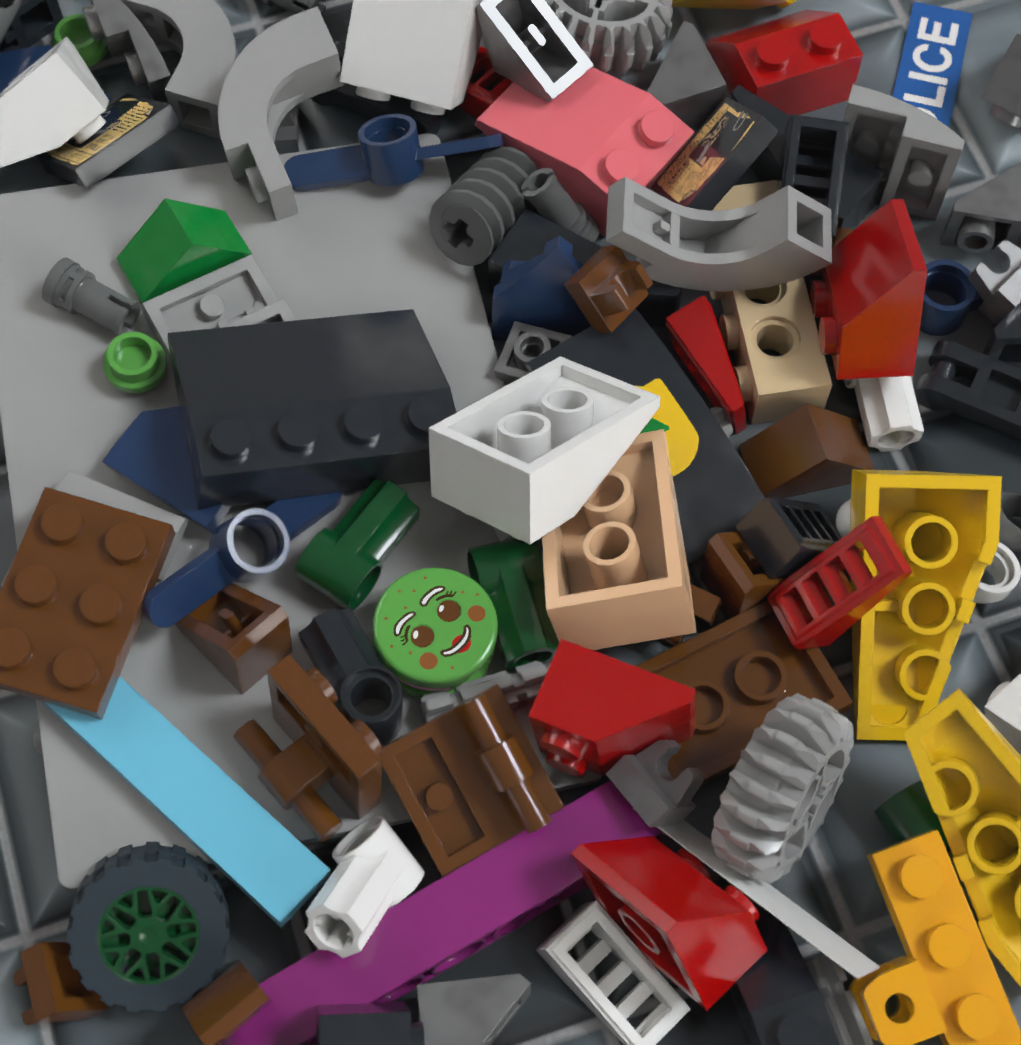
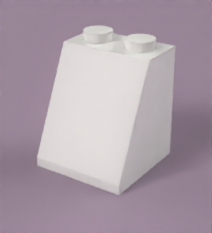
(412, 51)

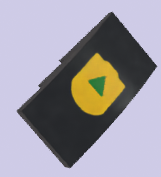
(707, 472)

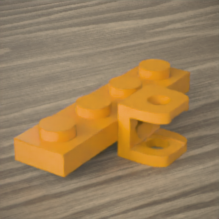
(948, 975)

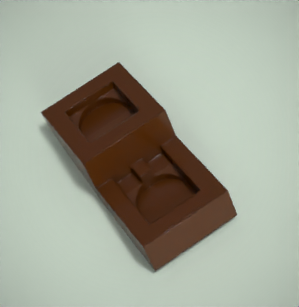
(225, 1004)

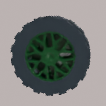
(148, 927)

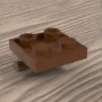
(322, 751)
(470, 780)

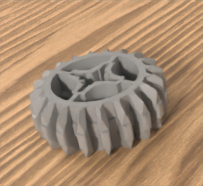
(617, 32)
(782, 788)

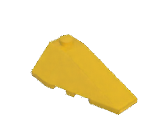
(905, 642)
(976, 793)

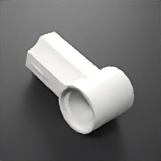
(888, 411)
(370, 878)

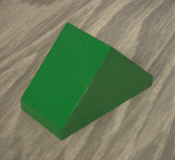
(179, 246)

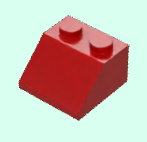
(791, 60)
(873, 297)
(603, 709)
(674, 913)

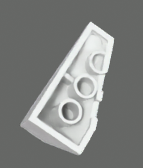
(49, 105)

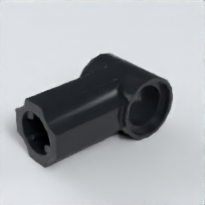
(354, 670)

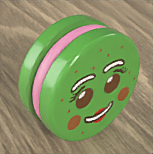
(435, 630)

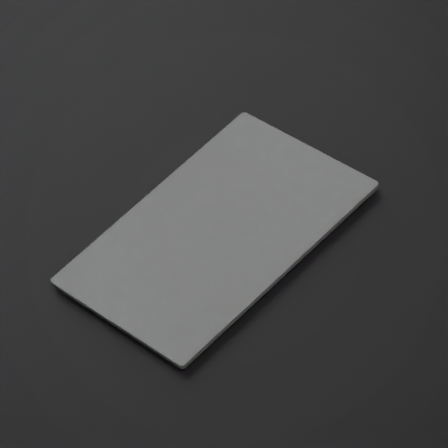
(338, 256)

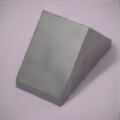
(531, 46)
(689, 79)
(470, 1008)

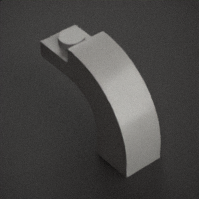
(207, 49)
(264, 83)
(720, 249)

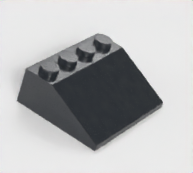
(307, 405)

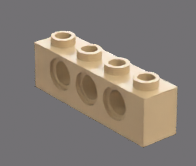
(786, 325)

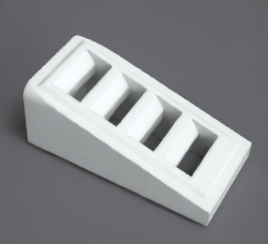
(631, 960)

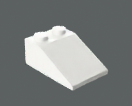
(536, 447)

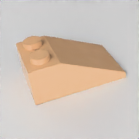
(621, 561)

